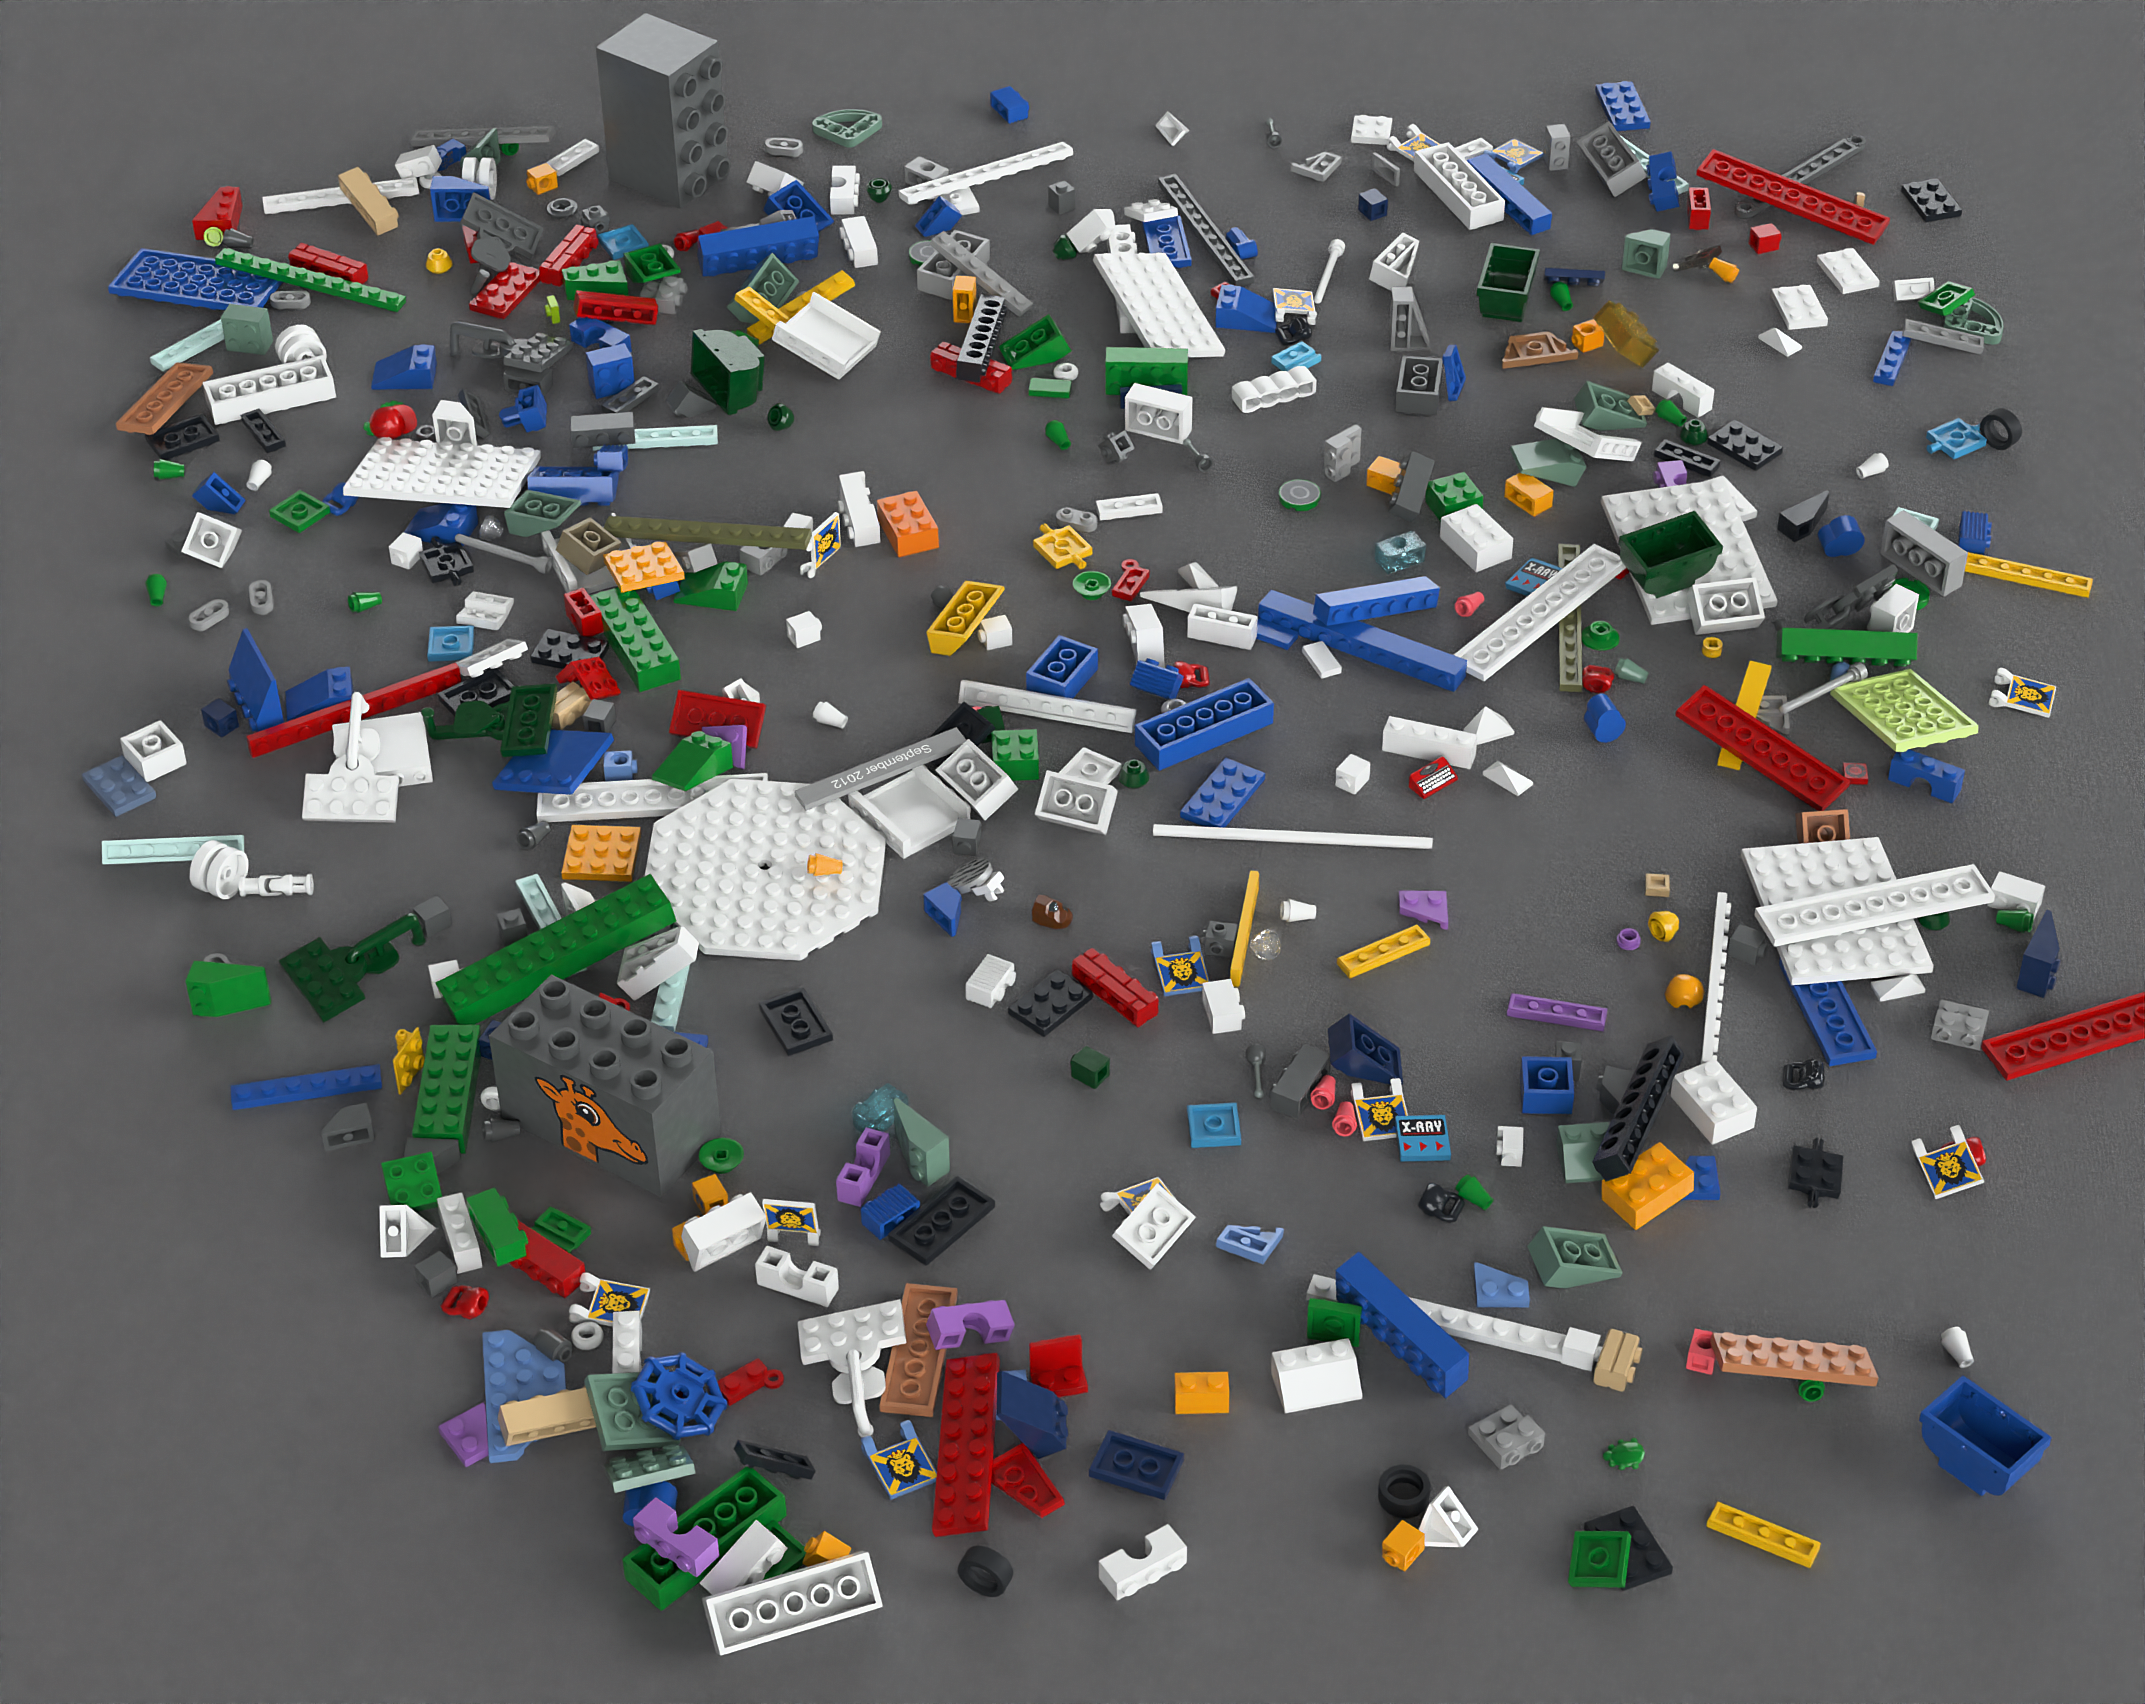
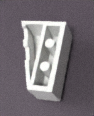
(1395, 263)
(857, 510)
(1144, 633)
(656, 960)

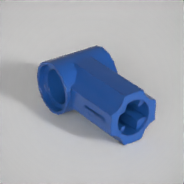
(1241, 244)

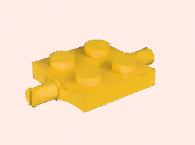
(1062, 546)

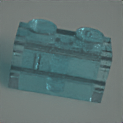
(878, 1109)

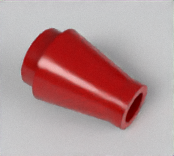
(685, 240)

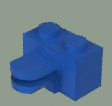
(529, 410)

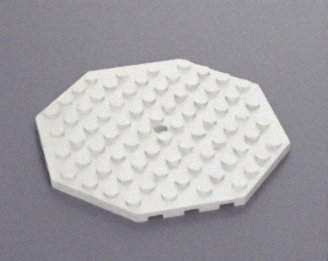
(711, 871)

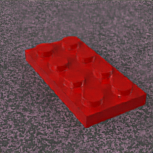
(505, 291)
(703, 710)

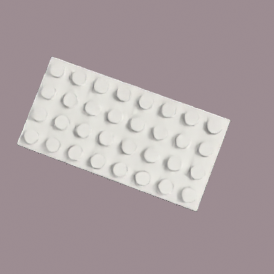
(1158, 303)

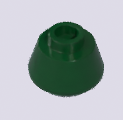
(878, 189)
(1064, 248)
(780, 417)
(1694, 433)
(1133, 774)
(1935, 921)

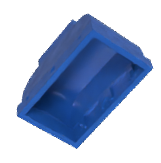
(1981, 1438)

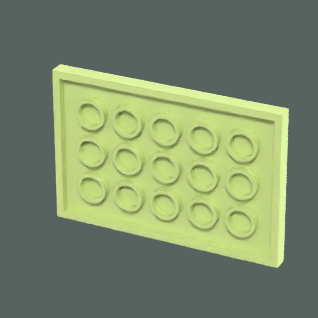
(1904, 710)

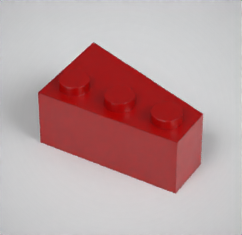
(220, 211)

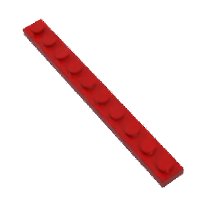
(378, 701)

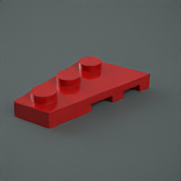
(1025, 1481)

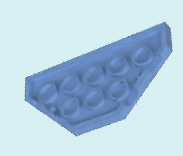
(516, 1373)

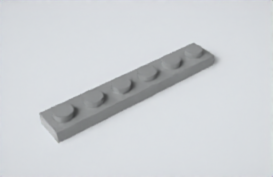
(984, 275)

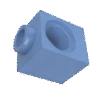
(619, 765)

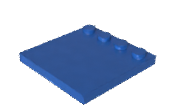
(559, 771)

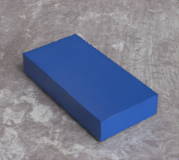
(1275, 634)

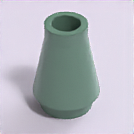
(1630, 671)

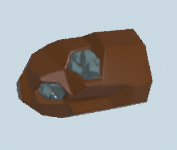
(1051, 913)

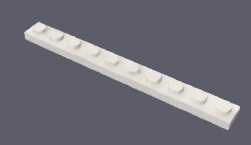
(986, 172)
(1716, 976)
(1470, 1325)

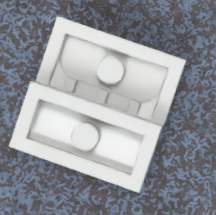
(485, 610)

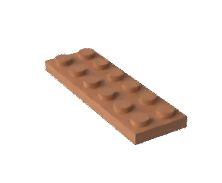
(164, 398)
(1793, 1359)
(916, 1366)

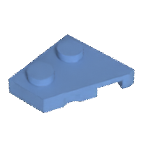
(1249, 1242)
(1499, 1288)

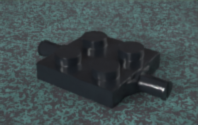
(446, 561)
(1815, 1172)

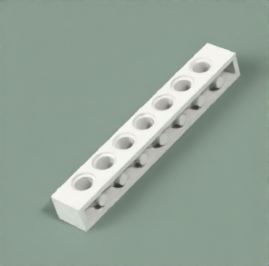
(1119, 242)

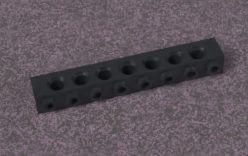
(981, 338)
(1638, 1109)

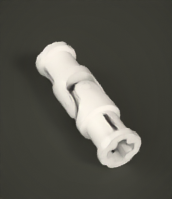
(278, 884)

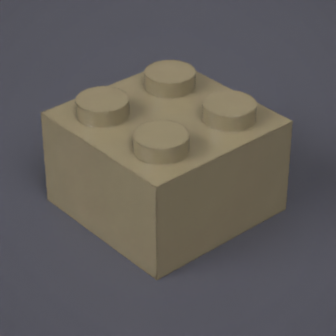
(585, 545)

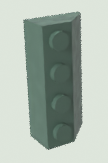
(771, 281)

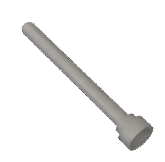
(542, 564)
(1855, 673)

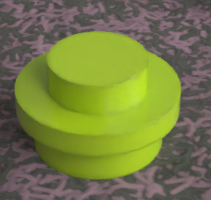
(213, 236)

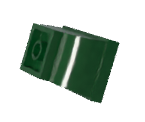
(1506, 281)
(727, 368)
(1670, 554)

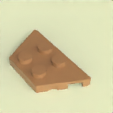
(1536, 349)

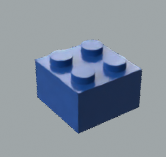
(609, 370)
(1547, 1085)

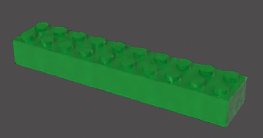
(556, 950)

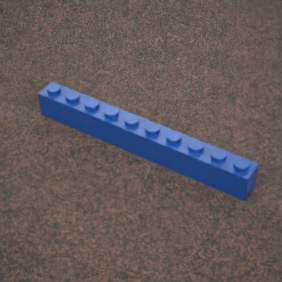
(1366, 642)

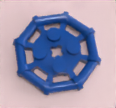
(668, 1403)

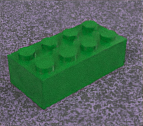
(1145, 367)

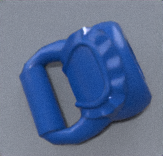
(338, 496)

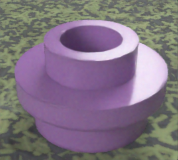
(1628, 939)

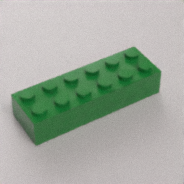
(637, 639)
(1846, 645)
(448, 1083)
(723, 1514)

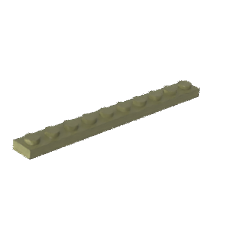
(708, 532)
(1570, 634)

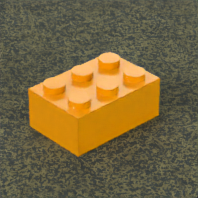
(1652, 1187)

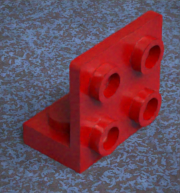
(592, 676)
(1058, 1365)

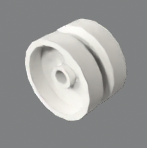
(481, 173)
(298, 343)
(218, 869)

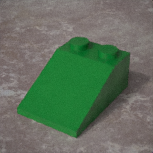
(649, 264)
(1035, 345)
(714, 586)
(695, 761)
(226, 988)

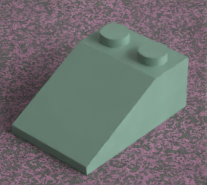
(1606, 409)
(1550, 461)
(538, 512)
(921, 1144)
(1572, 1257)

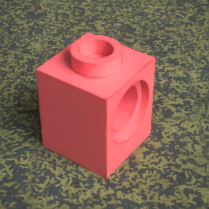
(1701, 1354)

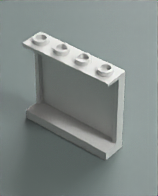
(827, 336)
(1565, 427)
(571, 576)
(402, 748)
(911, 810)

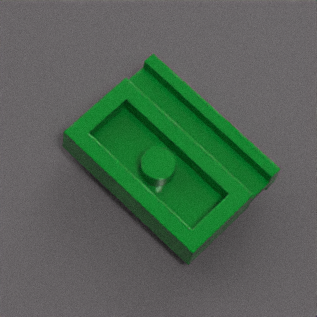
(562, 1229)

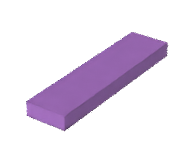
(1557, 1012)

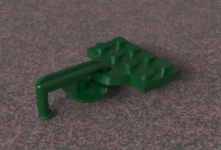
(520, 724)
(330, 976)

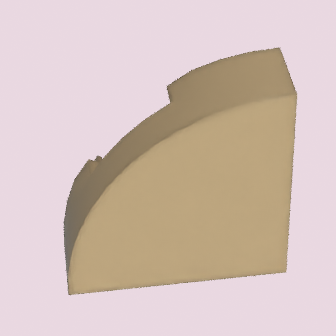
(1859, 199)

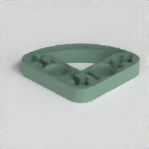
(848, 137)
(1991, 333)

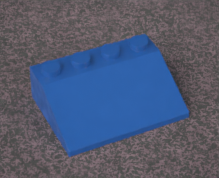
(575, 483)
(254, 685)

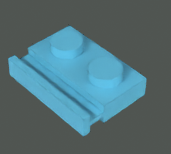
(1294, 356)

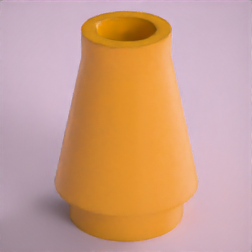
(1724, 270)
(823, 865)

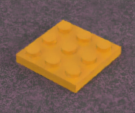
(643, 566)
(601, 853)

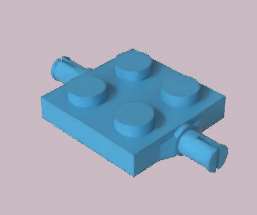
(1955, 438)

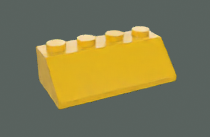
(962, 616)

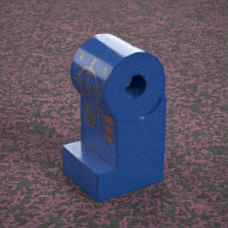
(450, 153)

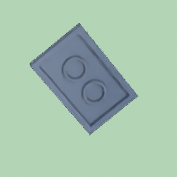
(119, 786)

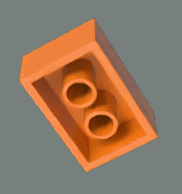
(907, 523)

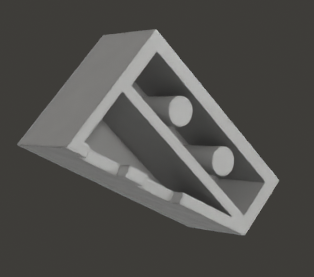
(1406, 323)

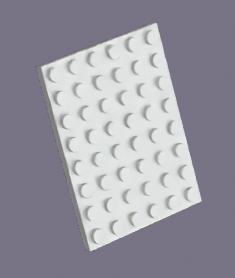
(443, 472)
(1718, 511)
(1826, 867)

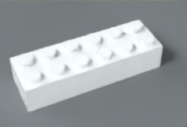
(1459, 186)
(269, 389)
(792, 1602)

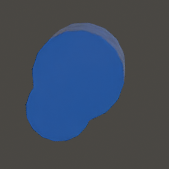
(1841, 537)
(1604, 719)
(639, 1497)

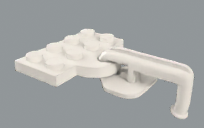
(352, 788)
(853, 1345)

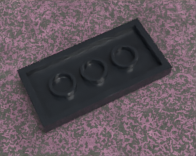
(941, 1220)

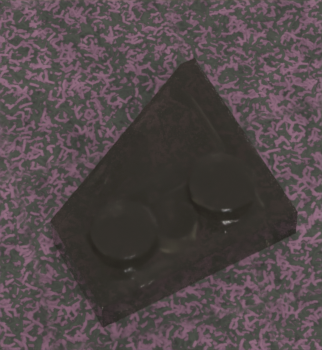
(1700, 259)

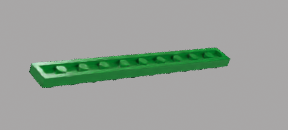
(311, 280)

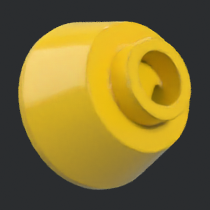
(438, 261)
(1663, 925)

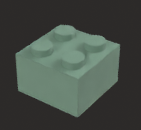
(246, 329)

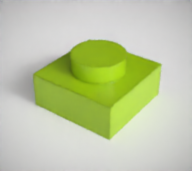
(552, 309)

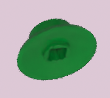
(1091, 584)
(1600, 636)
(721, 1155)

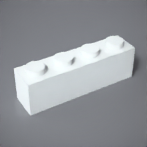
(1429, 742)

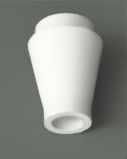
(1873, 465)
(259, 473)
(827, 714)
(1296, 911)
(1957, 1345)

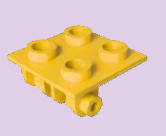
(409, 1057)

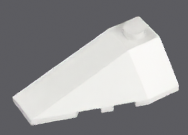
(1185, 598)

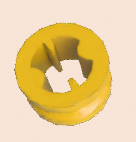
(1712, 647)

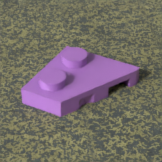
(736, 736)
(1425, 906)
(467, 1435)

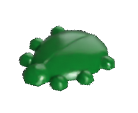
(1624, 1454)

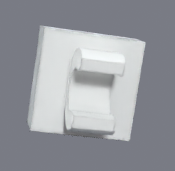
(990, 886)

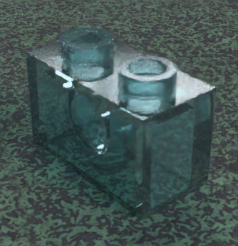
(1400, 552)

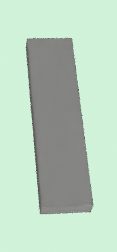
(1943, 336)

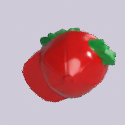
(391, 420)

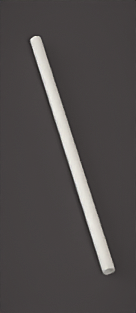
(1292, 836)

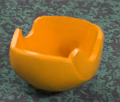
(1684, 991)

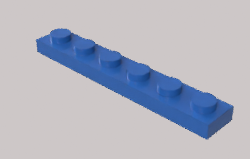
(306, 1087)

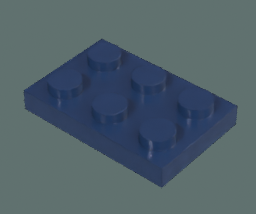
(1574, 276)
(1136, 1465)

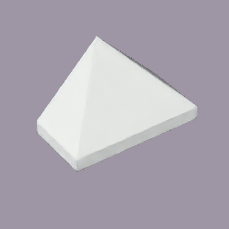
(1171, 128)
(1780, 341)
(1196, 576)
(1488, 726)
(1507, 778)
(1897, 987)

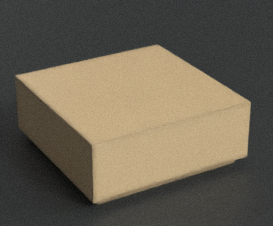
(1641, 405)
(1657, 885)

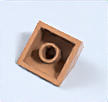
(1822, 826)

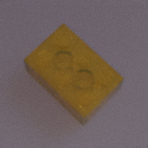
(1626, 333)

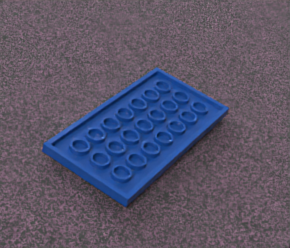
(190, 281)

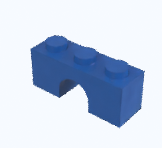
(1664, 192)
(590, 331)
(1944, 778)

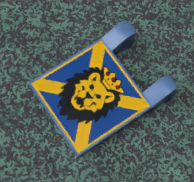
(1515, 154)
(1181, 971)
(901, 1466)

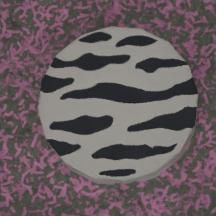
(970, 874)

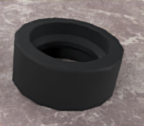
(2009, 421)
(1400, 1507)
(993, 1562)

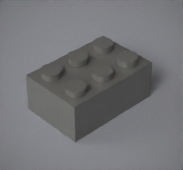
(1419, 385)

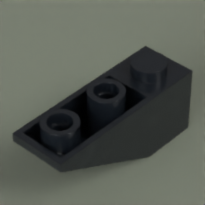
(1802, 518)

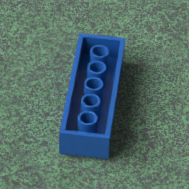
(746, 247)
(1204, 724)
(1403, 1325)

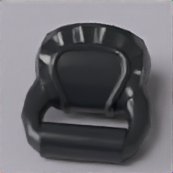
(1297, 328)
(1810, 1075)
(1435, 1199)

